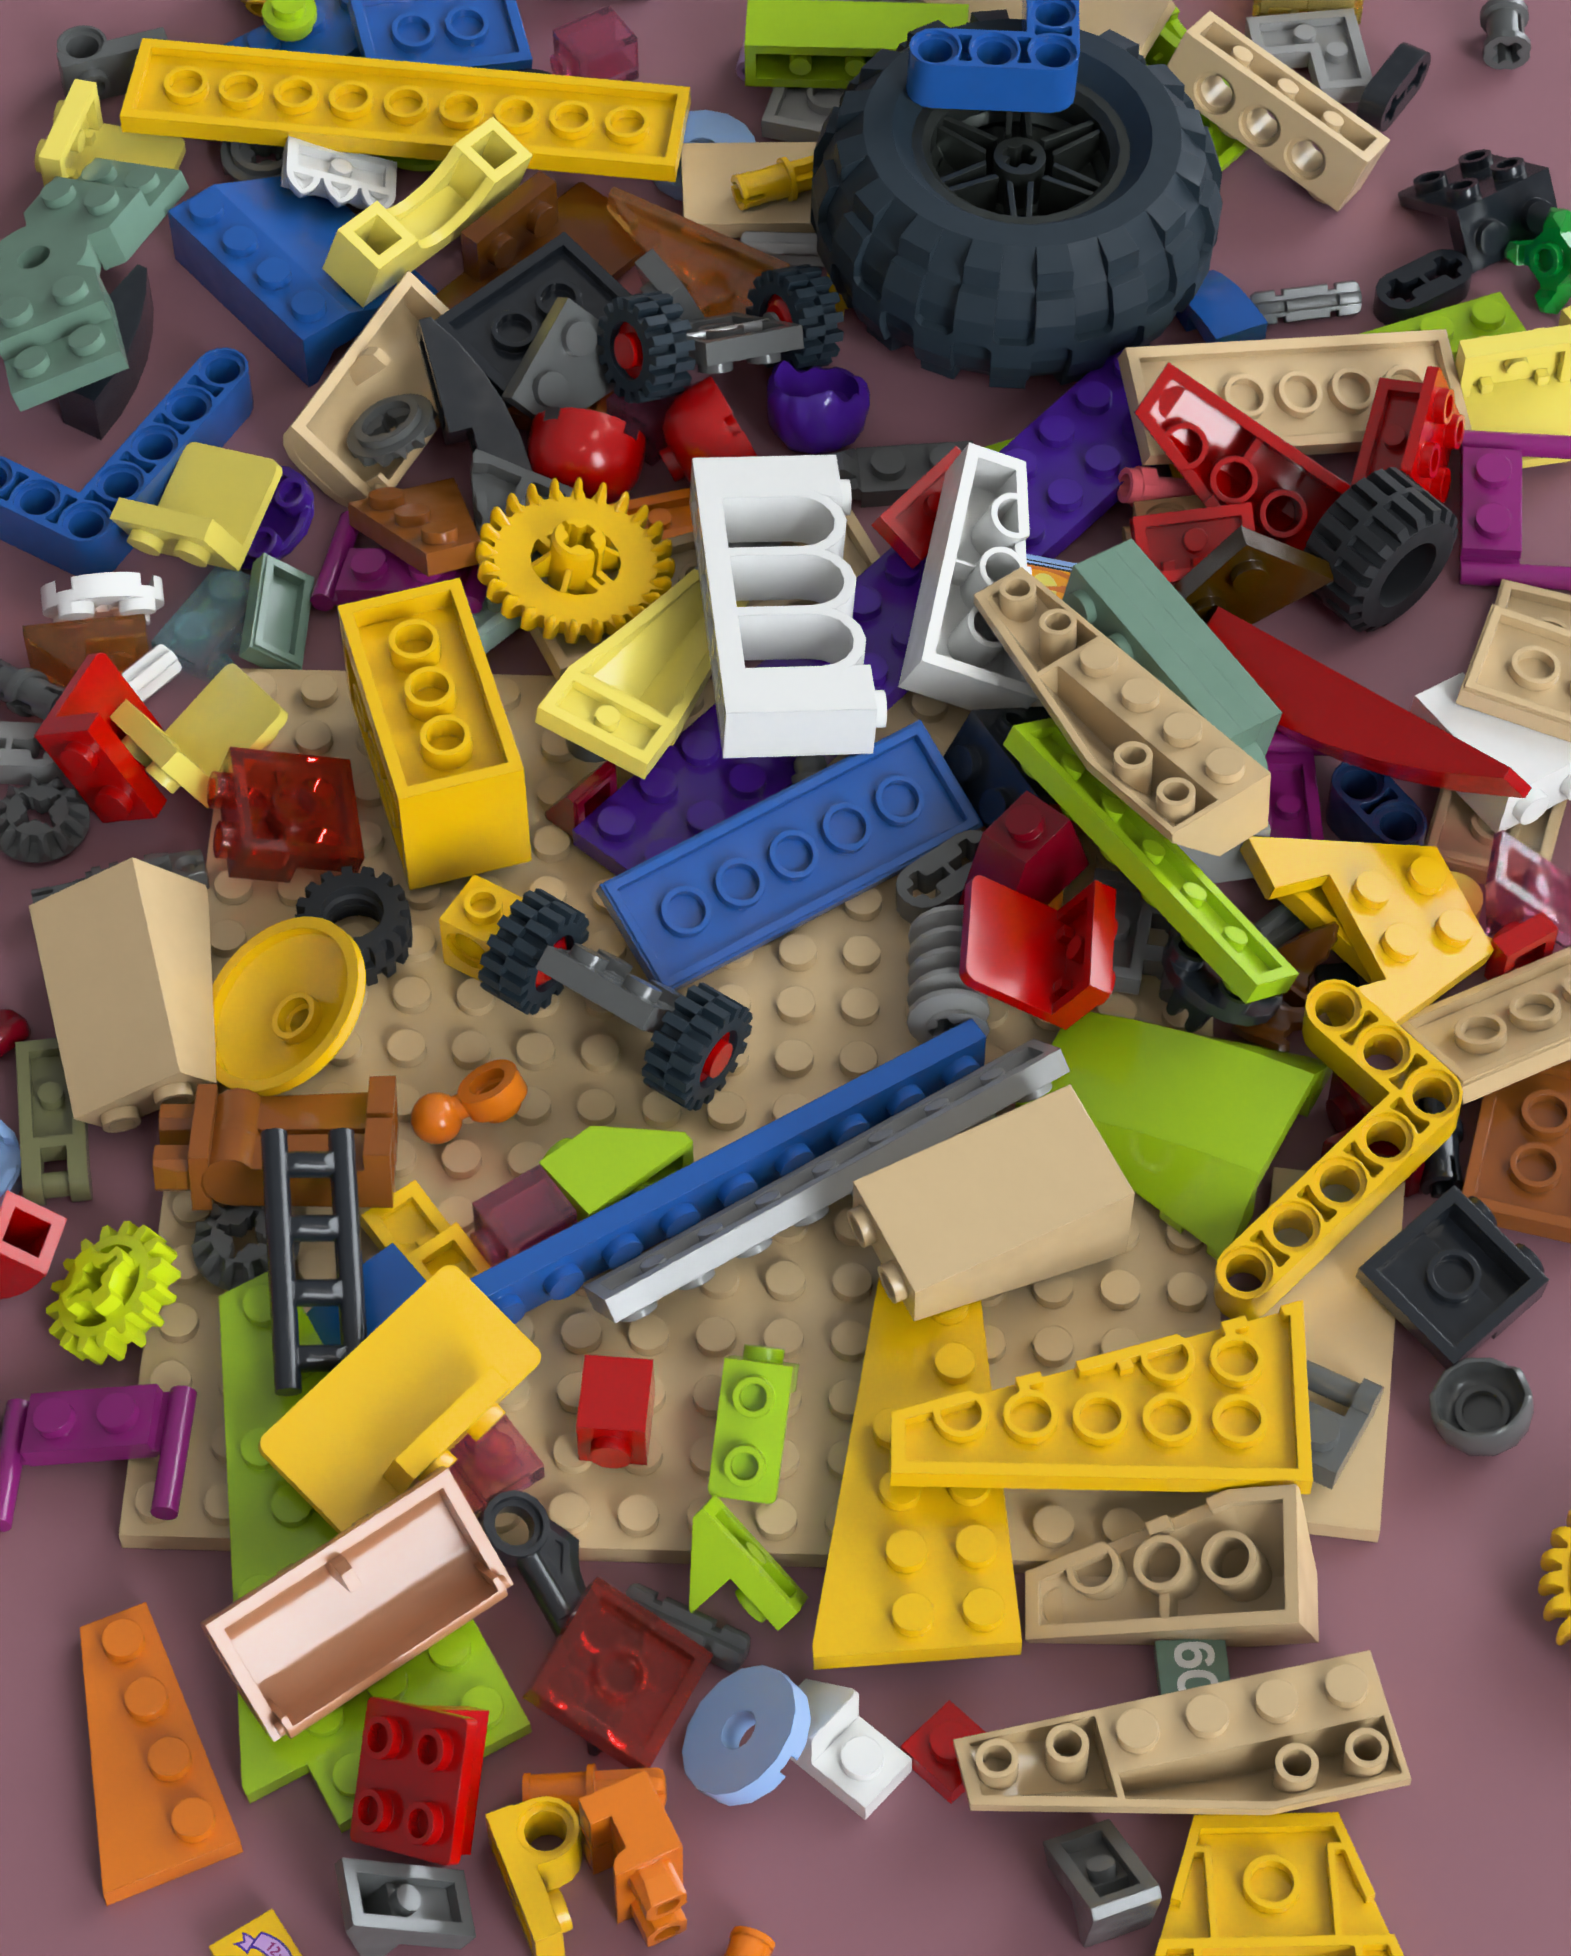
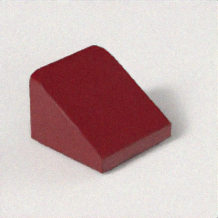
(583, 798)

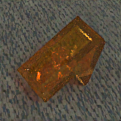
(62, 646)

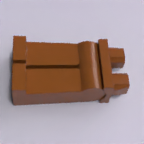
(217, 1143)

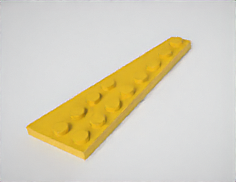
(911, 1565)

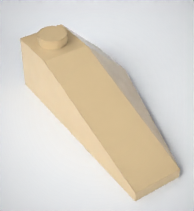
(1214, 1573)

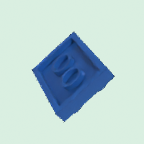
(442, 32)

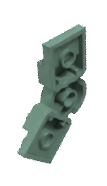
(53, 305)

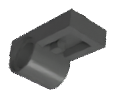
(91, 57)

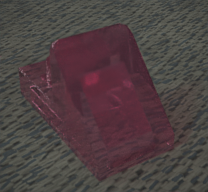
(1523, 886)

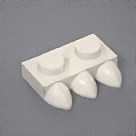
(338, 175)

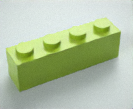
(829, 40)

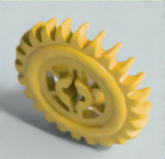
(576, 544)

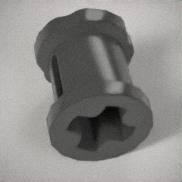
(1506, 38)

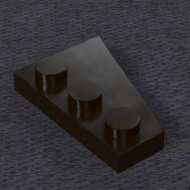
(1252, 577)

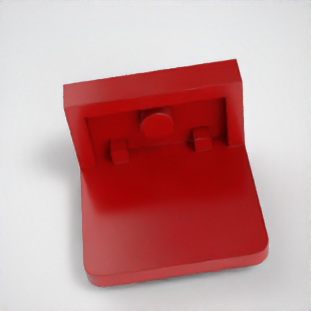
(90, 744)
(1038, 955)

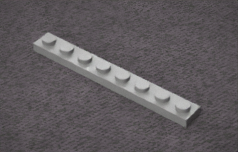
(807, 1191)

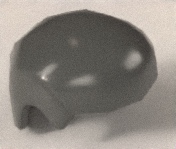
(1482, 1406)

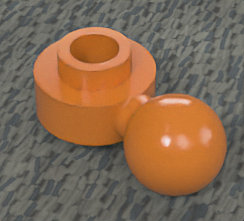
(485, 1095)

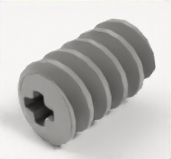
(936, 992)

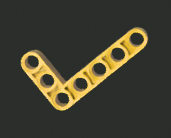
(1350, 1160)

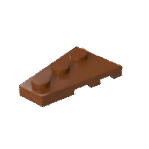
(420, 525)

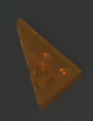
(708, 263)

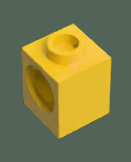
(471, 921)

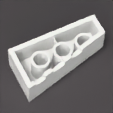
(973, 544)

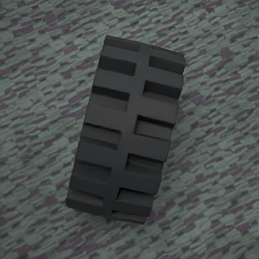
(369, 897)

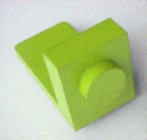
(752, 1424)

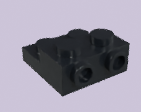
(1454, 1277)

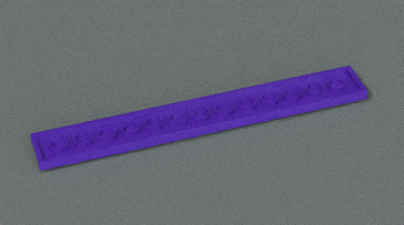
(1071, 482)

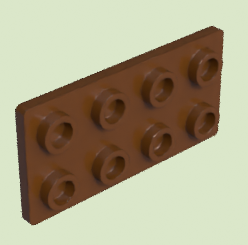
(529, 221)

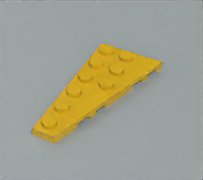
(1137, 1418)

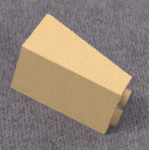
(129, 990)
(995, 1207)

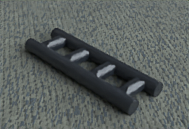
(284, 1229)

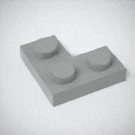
(1323, 42)

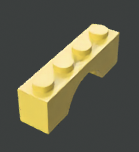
(385, 243)

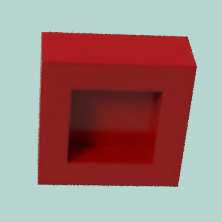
(1521, 944)
(934, 1749)

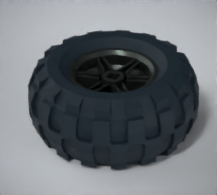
(1018, 232)

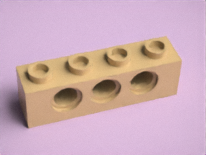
(1301, 111)

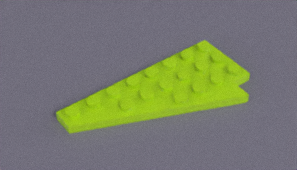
(278, 1527)

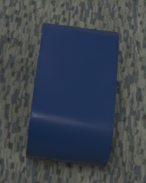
(1372, 809)

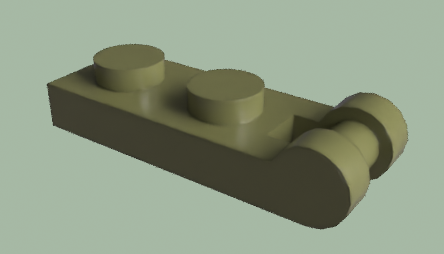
(48, 1126)

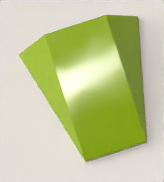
(1188, 1115)

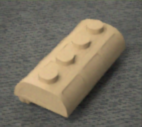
(376, 366)

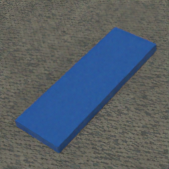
(788, 858)

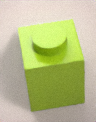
(613, 1163)

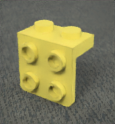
(82, 136)
(1518, 383)
(206, 508)
(224, 715)

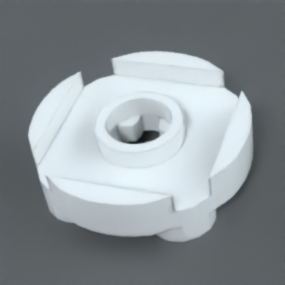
(102, 596)

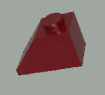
(1029, 850)

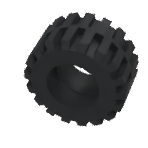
(1383, 548)

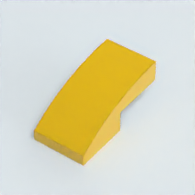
(422, 1234)

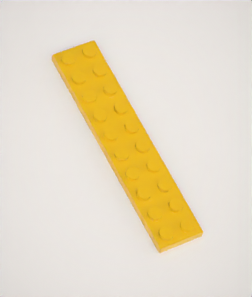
(403, 107)

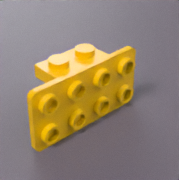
(401, 1400)

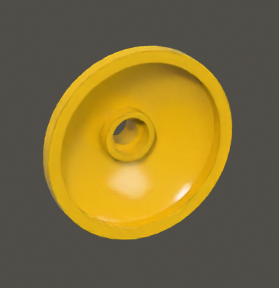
(286, 1005)

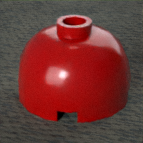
(700, 427)
(586, 447)

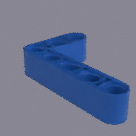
(998, 67)
(76, 527)

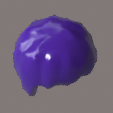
(816, 407)

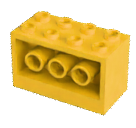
(435, 733)

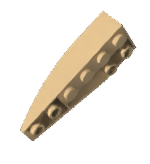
(1127, 722)
(1207, 1749)

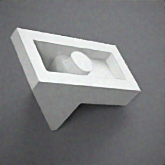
(847, 1751)

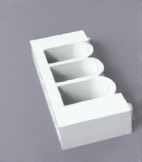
(782, 708)

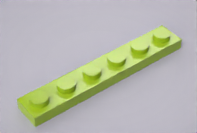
(1154, 865)

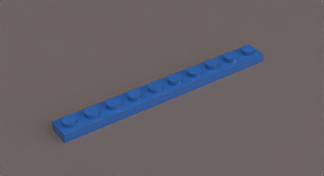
(720, 1179)

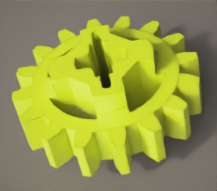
(113, 1292)

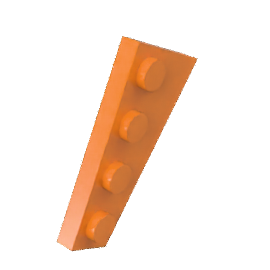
(149, 1769)

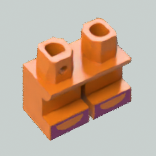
(631, 1831)

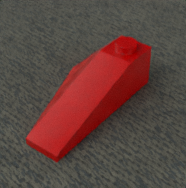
(1236, 459)

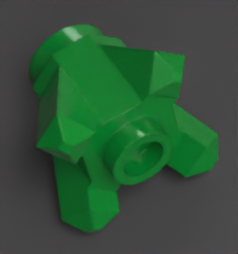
(1548, 260)

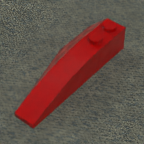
(1356, 723)

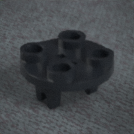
(1204, 993)

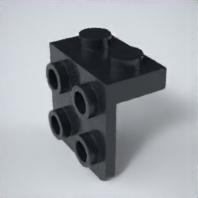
(1485, 202)
(986, 768)

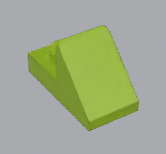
(727, 1551)

